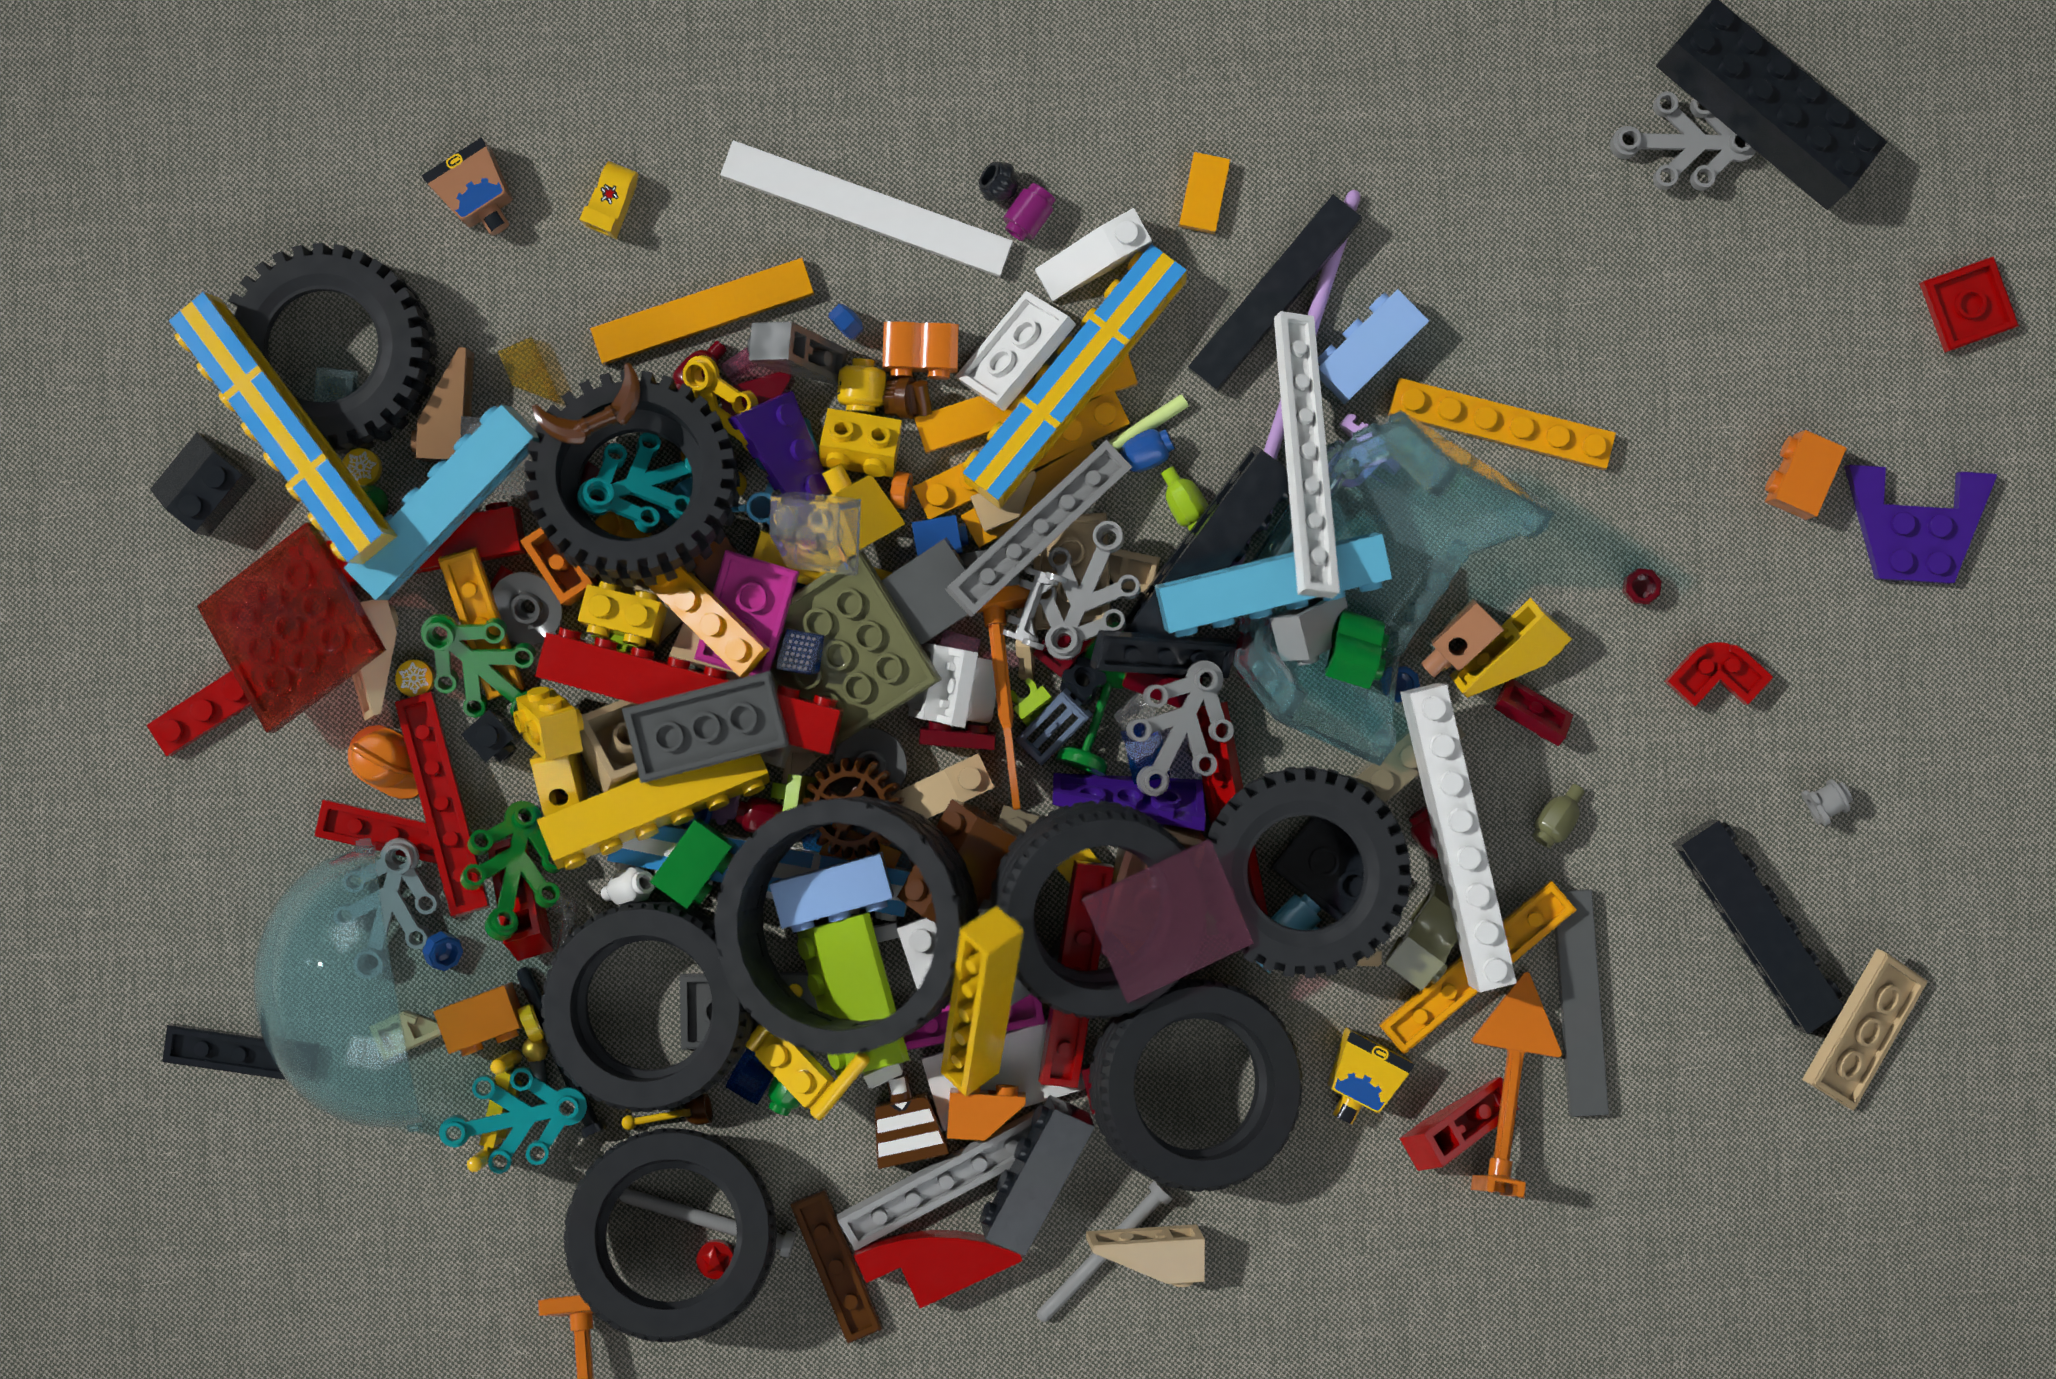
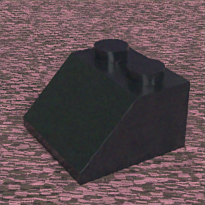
(201, 485)

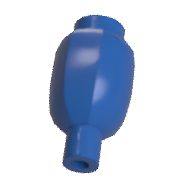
(1147, 450)

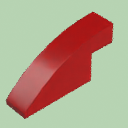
(935, 1261)

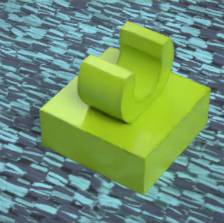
(1033, 705)
(793, 791)

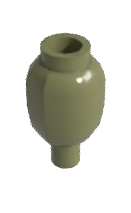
(1558, 817)

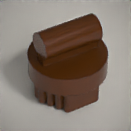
(907, 398)

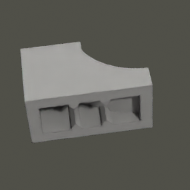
(1306, 631)

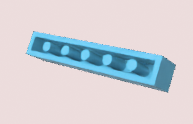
(446, 499)
(1264, 585)

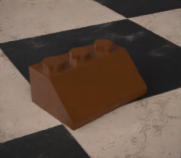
(980, 844)

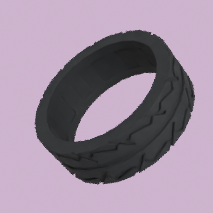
(744, 946)

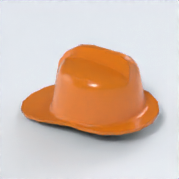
(382, 761)

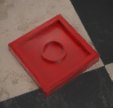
(1969, 304)

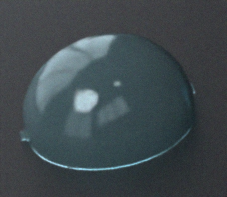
(332, 998)

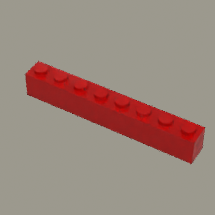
(642, 679)

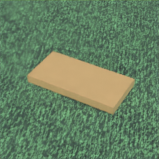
(1865, 1029)

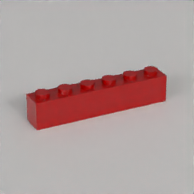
(492, 531)

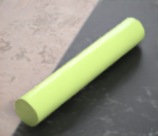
(1151, 421)

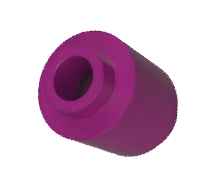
(1029, 212)

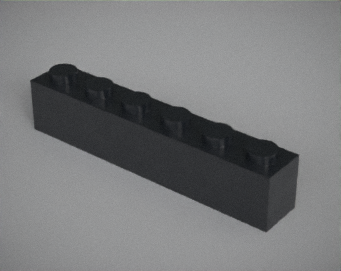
(1219, 533)
(1759, 925)

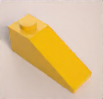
(1525, 644)

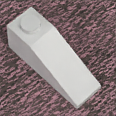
(1094, 255)

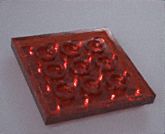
(291, 628)

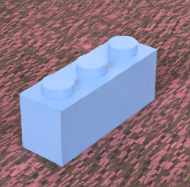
(1369, 345)
(832, 892)

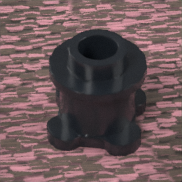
(1082, 681)

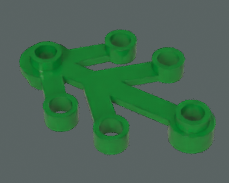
(475, 662)
(515, 862)

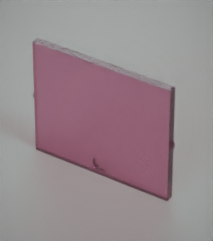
(1167, 921)

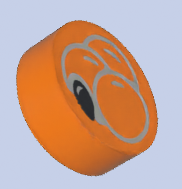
(901, 490)

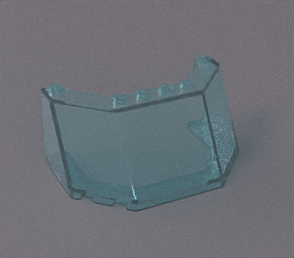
(1433, 514)

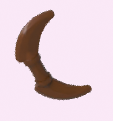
(578, 430)

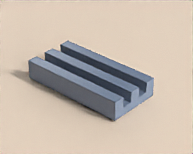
(1073, 707)

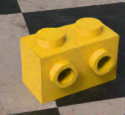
(860, 442)
(632, 616)
(549, 723)

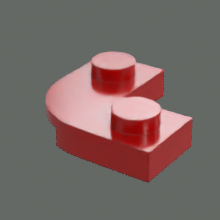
(1720, 663)

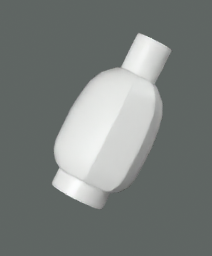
(628, 886)

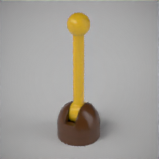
(696, 1112)

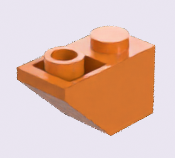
(982, 1111)

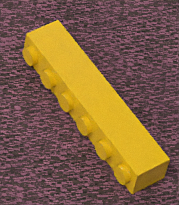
(642, 808)
(981, 1000)

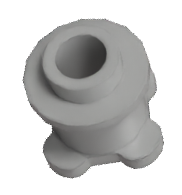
(1828, 801)

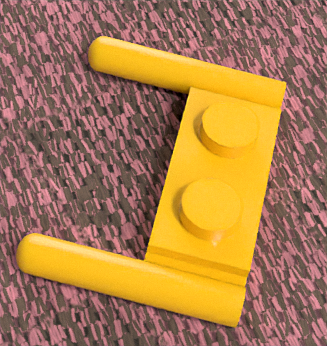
(503, 1069)
(801, 1071)

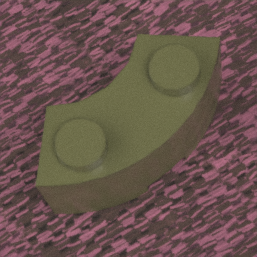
(1427, 942)

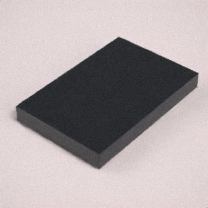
(1324, 866)

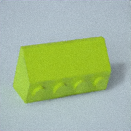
(850, 982)

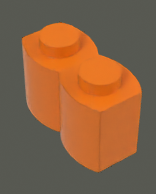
(920, 348)

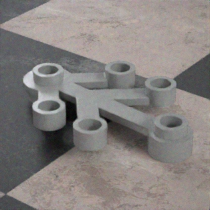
(1690, 140)
(1083, 597)
(1183, 723)
(391, 898)

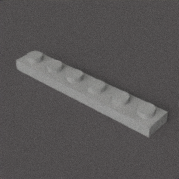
(1038, 528)
(933, 1185)

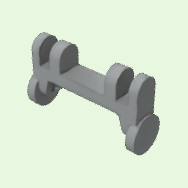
(1025, 630)

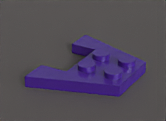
(1917, 540)

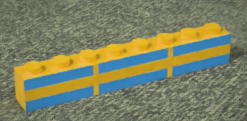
(1074, 376)
(282, 429)

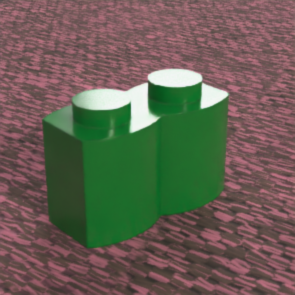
(1357, 649)

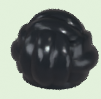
(998, 182)

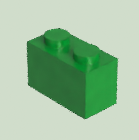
(694, 863)

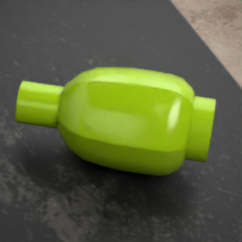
(1183, 498)

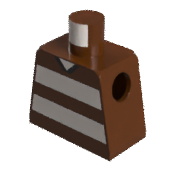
(907, 1126)

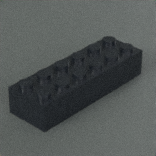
(1771, 104)

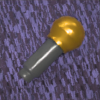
(535, 1055)

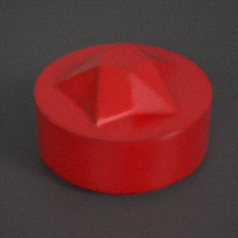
(714, 1258)

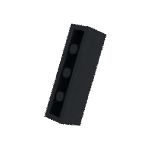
(1036, 1175)

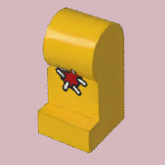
(610, 200)

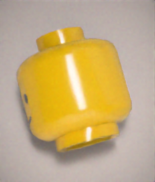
(861, 386)

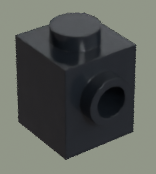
(492, 737)

